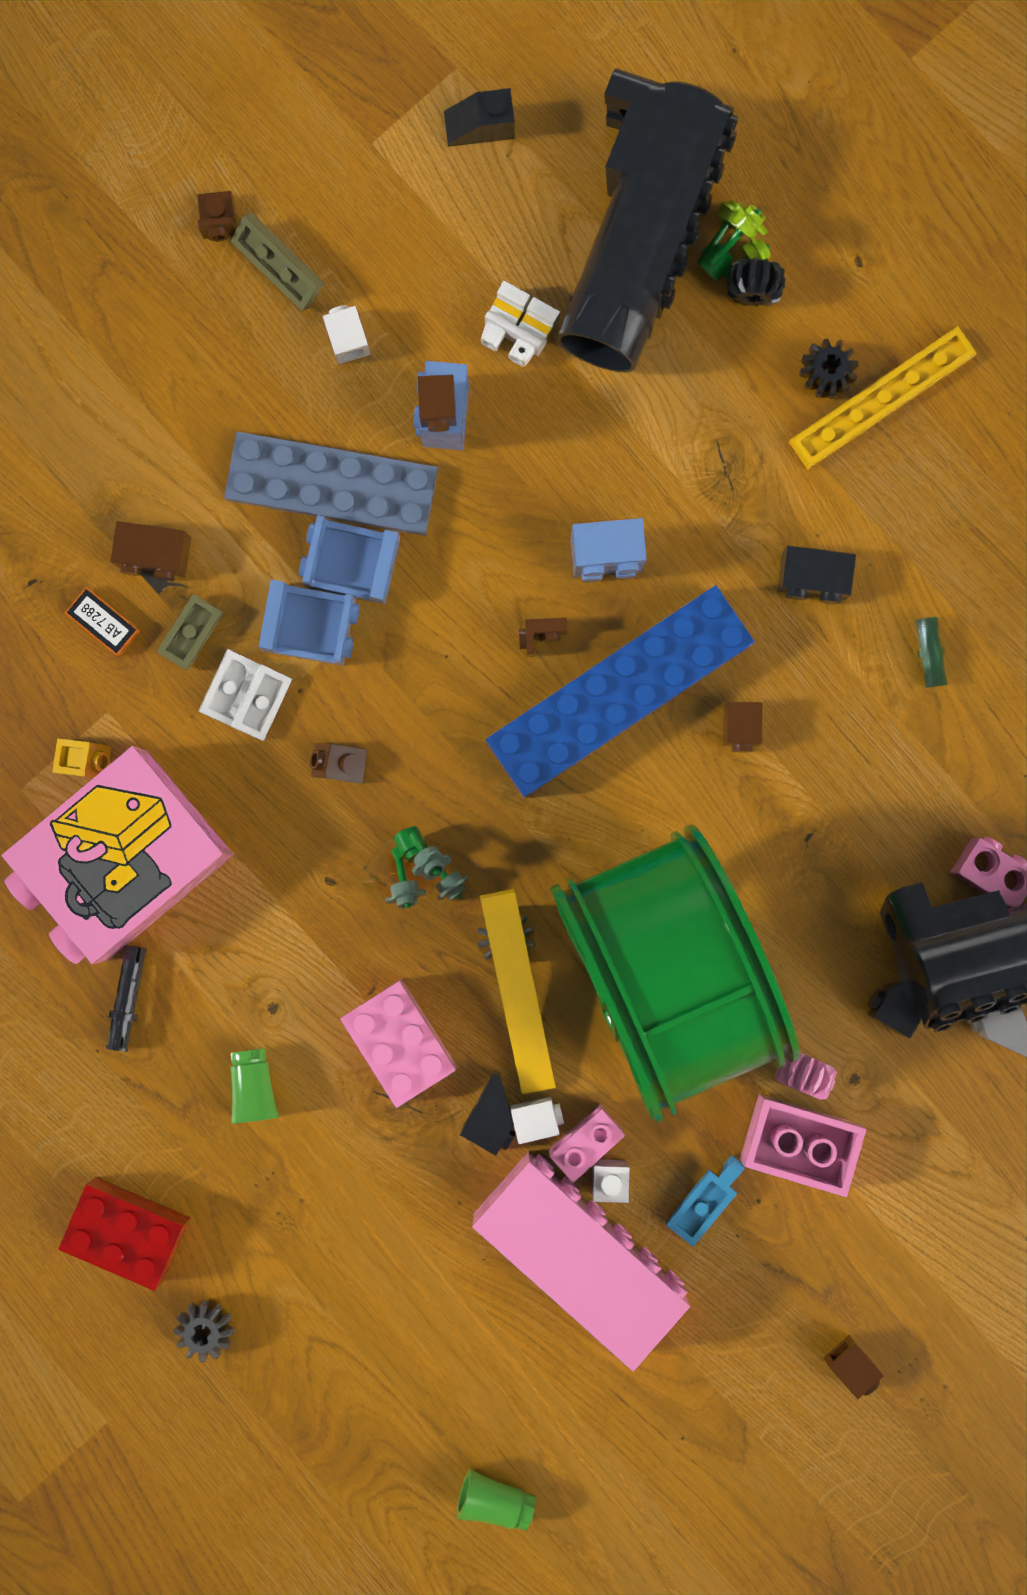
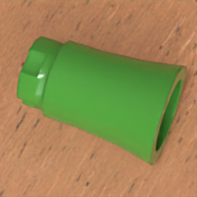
(251, 1087)
(494, 1502)

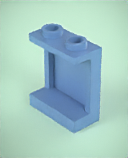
(349, 560)
(308, 623)

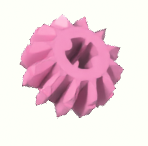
(807, 1076)

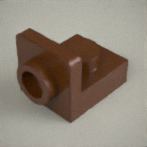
(216, 215)
(548, 630)

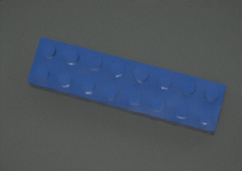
(619, 691)

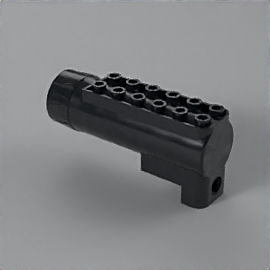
(658, 188)
(958, 956)

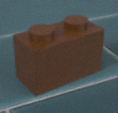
(150, 550)

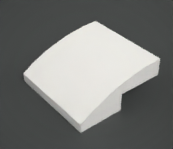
(245, 695)

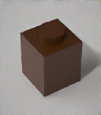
(437, 402)
(742, 726)
(854, 1368)

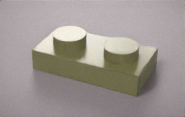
(190, 632)

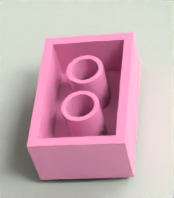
(399, 1043)
(802, 1145)

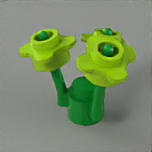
(742, 221)

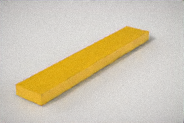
(882, 397)
(517, 991)

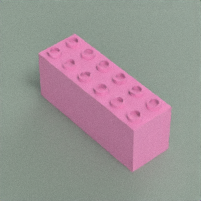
(582, 1259)

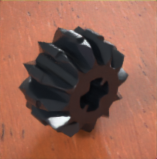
(756, 282)
(835, 358)

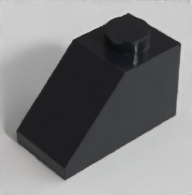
(481, 118)
(893, 1009)
(491, 1118)

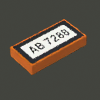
(102, 622)

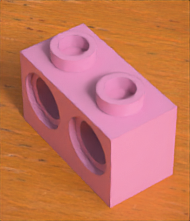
(993, 876)
(586, 1143)

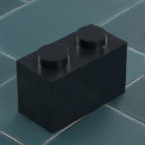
(816, 574)

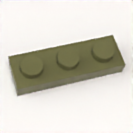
(277, 261)

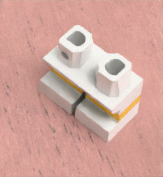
(520, 322)

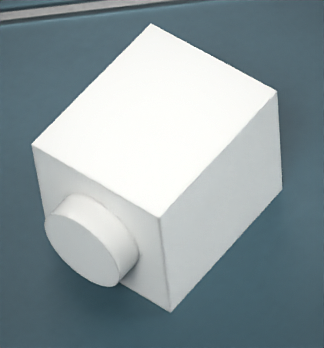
(346, 334)
(536, 1119)
(610, 1181)

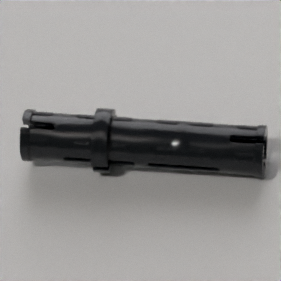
(126, 999)

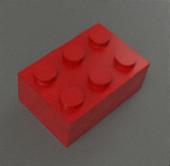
(124, 1233)

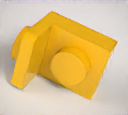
(80, 758)

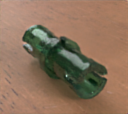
(931, 652)

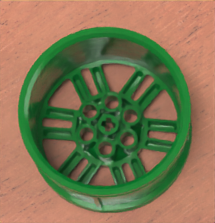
(678, 971)

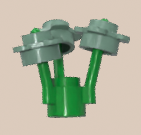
(428, 863)

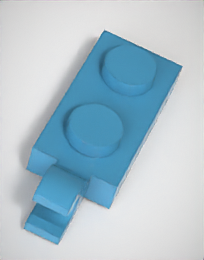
(705, 1202)

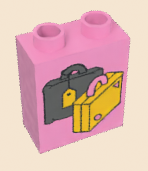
(114, 858)

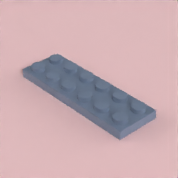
(331, 483)

